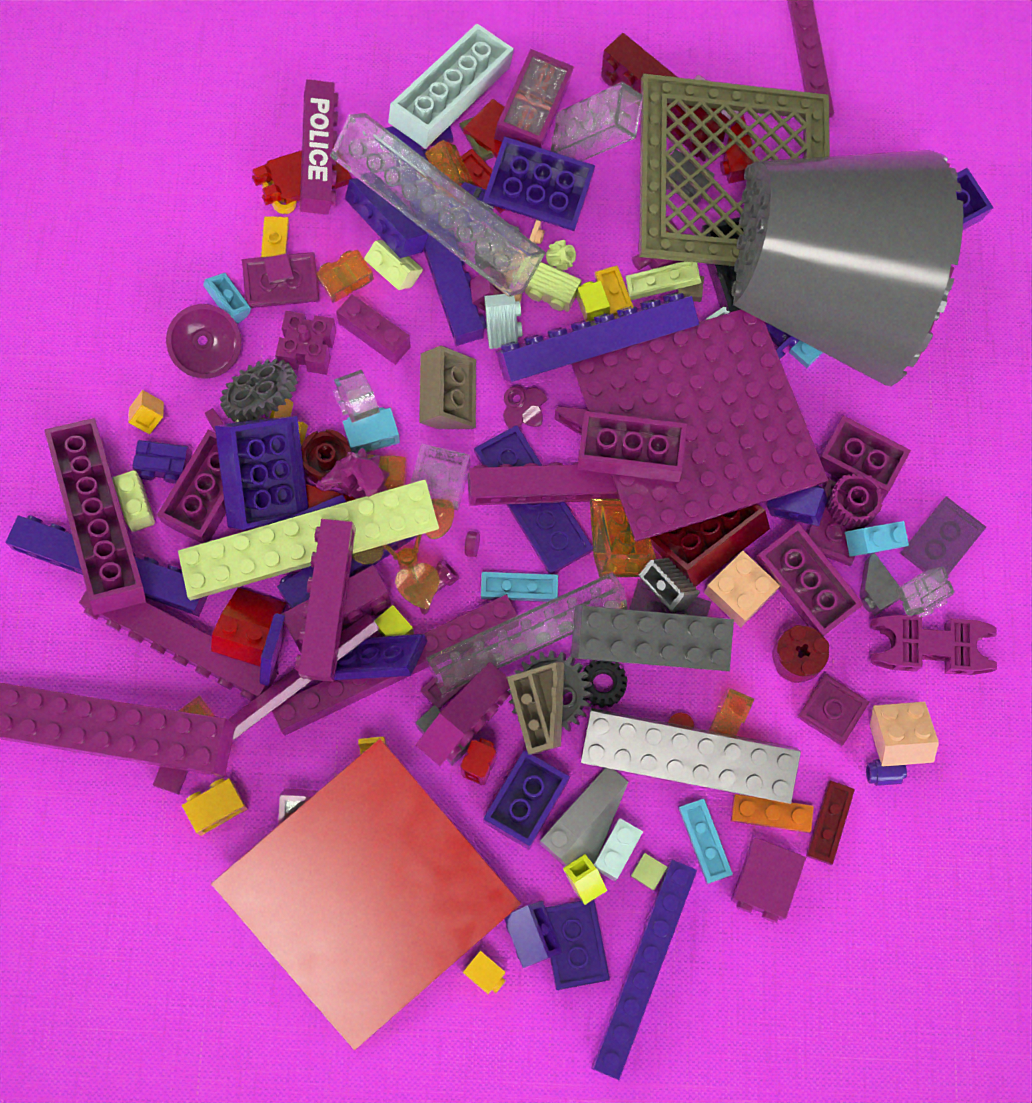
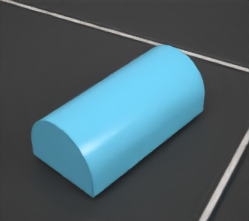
(227, 296)

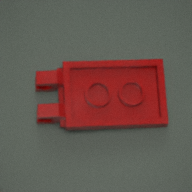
(286, 176)

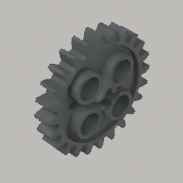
(258, 390)
(573, 683)

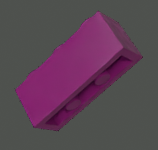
(373, 329)

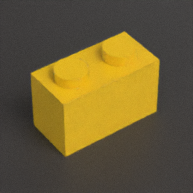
(214, 806)

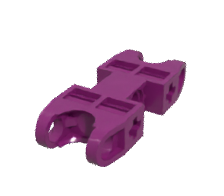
(913, 644)

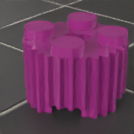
(849, 512)

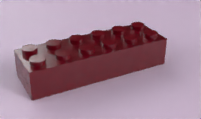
(628, 62)

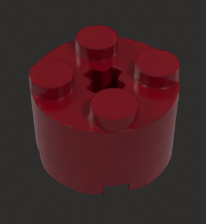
(320, 446)
(814, 649)

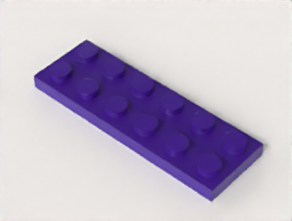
(547, 526)

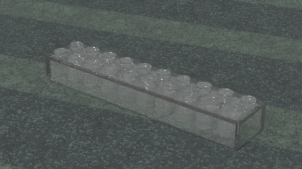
(437, 204)

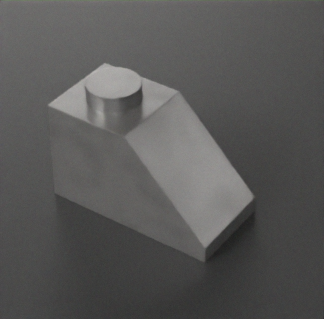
(877, 586)

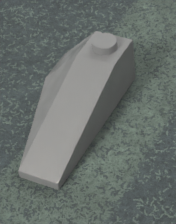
(587, 821)

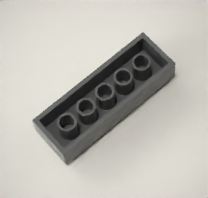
(652, 638)

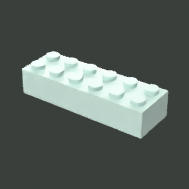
(450, 85)

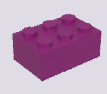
(865, 452)

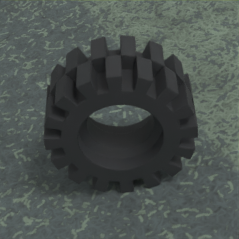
(619, 683)

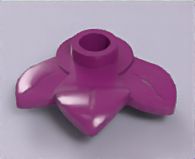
(526, 410)

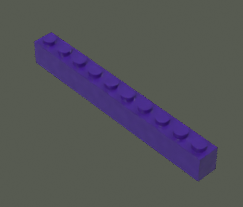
(450, 278)

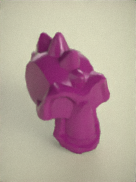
(356, 475)

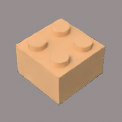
(741, 589)
(903, 733)

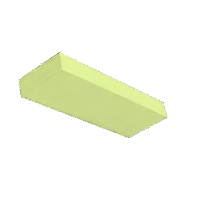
(663, 279)

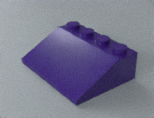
(539, 183)
(261, 471)

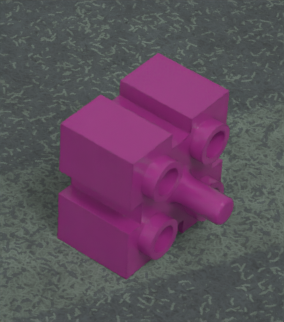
(306, 342)

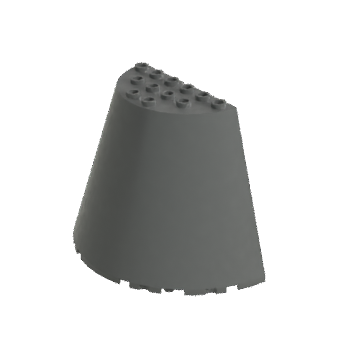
(851, 253)

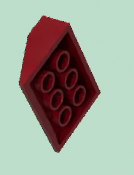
(710, 544)

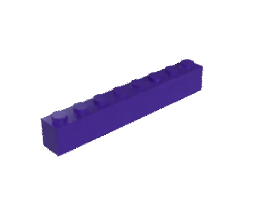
(58, 548)
(644, 970)

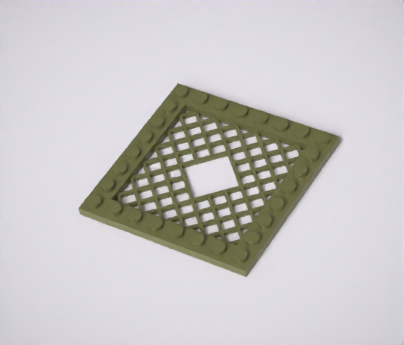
(654, 242)

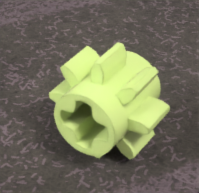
(561, 255)

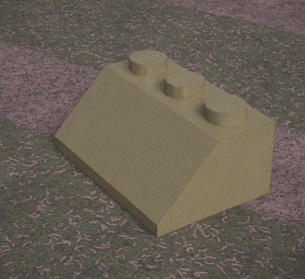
(447, 389)

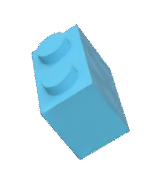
(372, 432)
(876, 538)

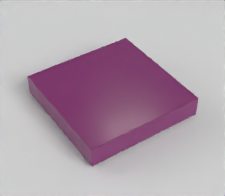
(833, 709)

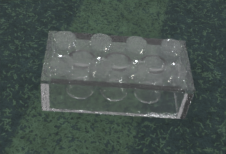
(597, 123)

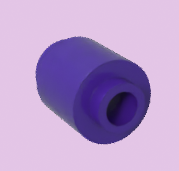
(885, 775)

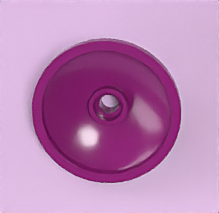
(221, 346)

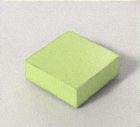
(649, 871)

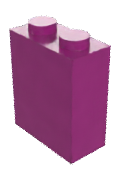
(768, 880)

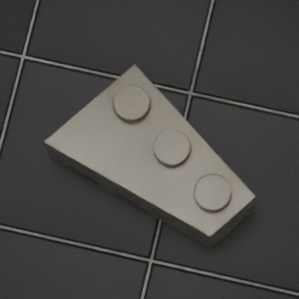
(539, 705)

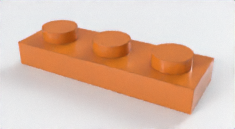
(772, 813)

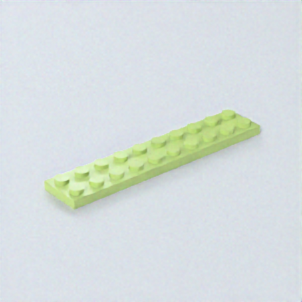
(290, 542)

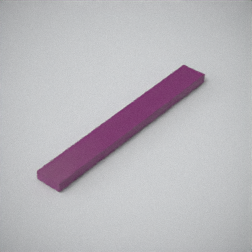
(294, 682)

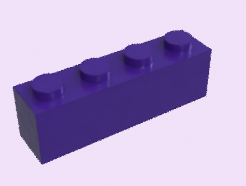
(389, 223)

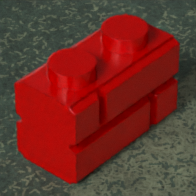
(478, 761)

